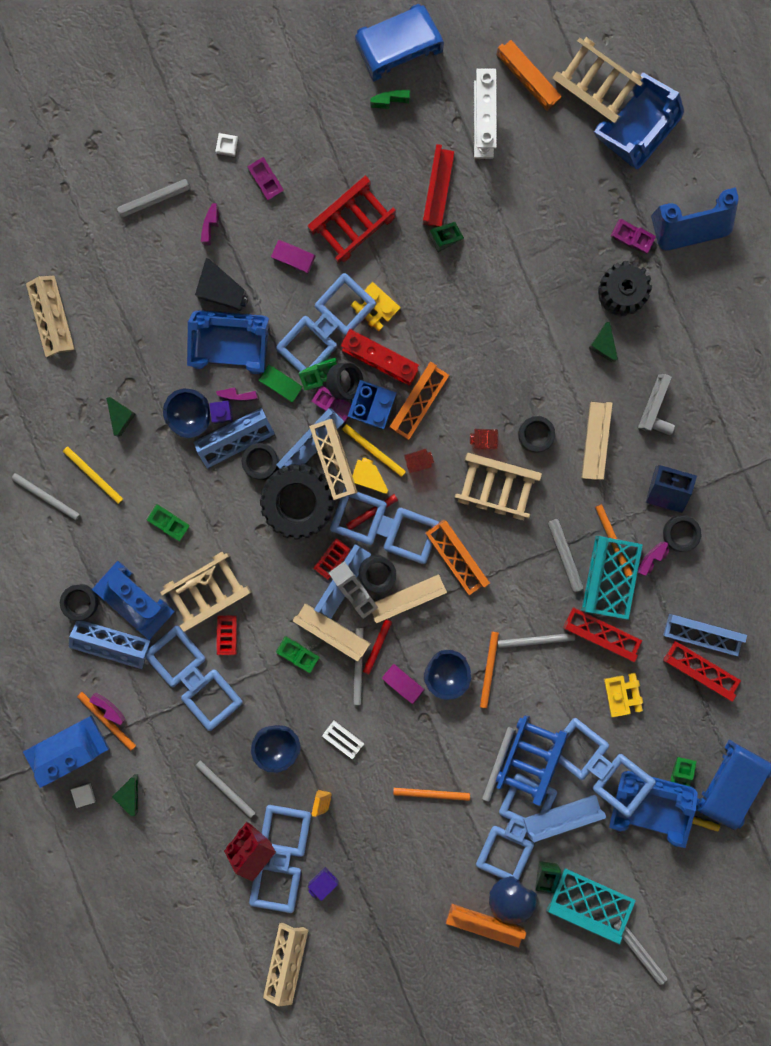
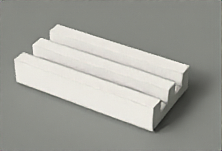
(338, 745)

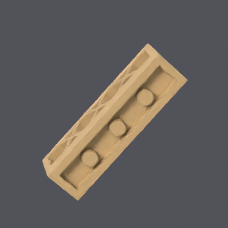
(52, 314)
(596, 440)
(340, 457)
(408, 598)
(332, 632)
(288, 967)

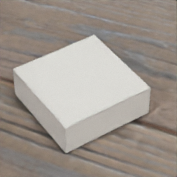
(226, 145)
(83, 795)

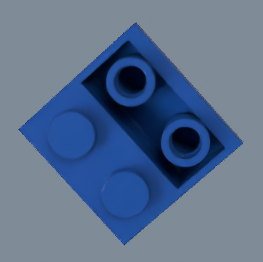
(372, 405)

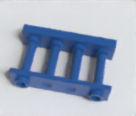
(551, 757)

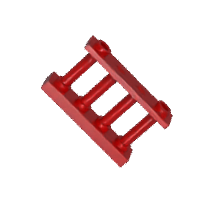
(333, 213)
(379, 357)

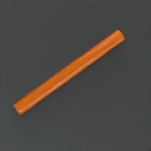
(610, 533)
(489, 669)
(108, 723)
(431, 794)

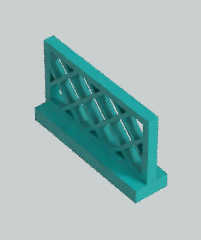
(595, 577)
(584, 921)

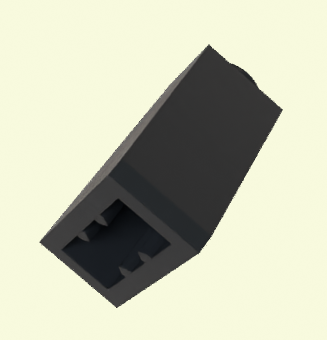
(220, 288)

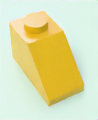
(368, 476)

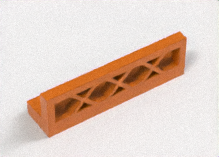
(528, 74)
(414, 395)
(463, 553)
(485, 925)

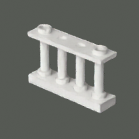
(485, 114)

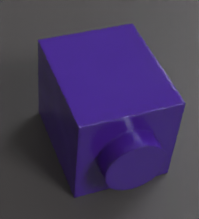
(221, 412)
(322, 884)

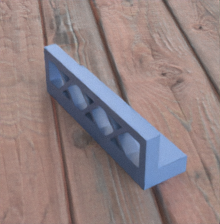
(232, 434)
(306, 447)
(333, 596)
(710, 629)
(107, 647)
(563, 818)

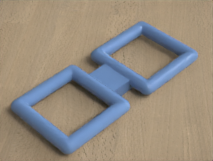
(327, 322)
(384, 526)
(193, 678)
(605, 769)
(514, 831)
(281, 859)

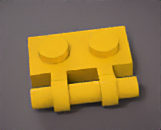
(385, 307)
(617, 695)

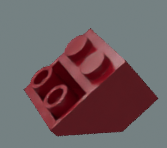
(249, 852)

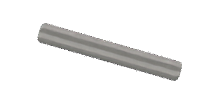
(153, 198)
(565, 555)
(641, 953)

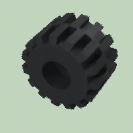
(613, 287)

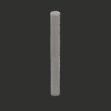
(45, 496)
(536, 640)
(358, 674)
(498, 763)
(225, 789)

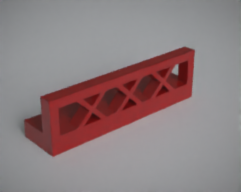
(438, 187)
(600, 641)
(685, 668)

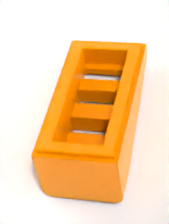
(321, 803)

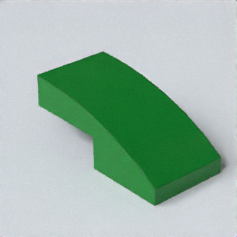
(383, 100)
(316, 374)
(280, 383)
(168, 522)
(297, 654)
(683, 771)

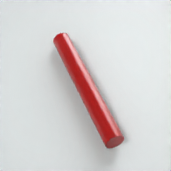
(370, 513)
(377, 646)

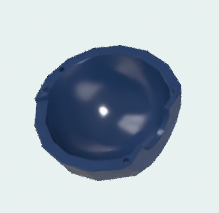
(187, 412)
(447, 675)
(275, 748)
(512, 901)

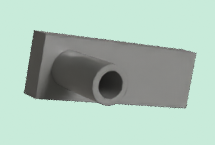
(649, 418)

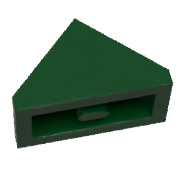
(445, 236)
(604, 343)
(119, 416)
(128, 796)
(547, 877)

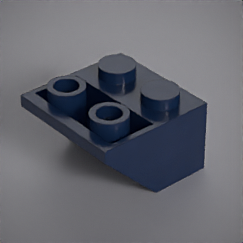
(670, 488)

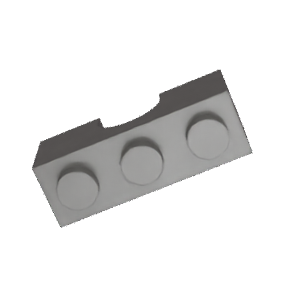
(353, 590)

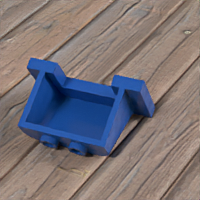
(132, 601)
(66, 751)

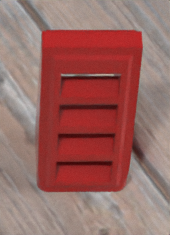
(343, 547)
(226, 651)

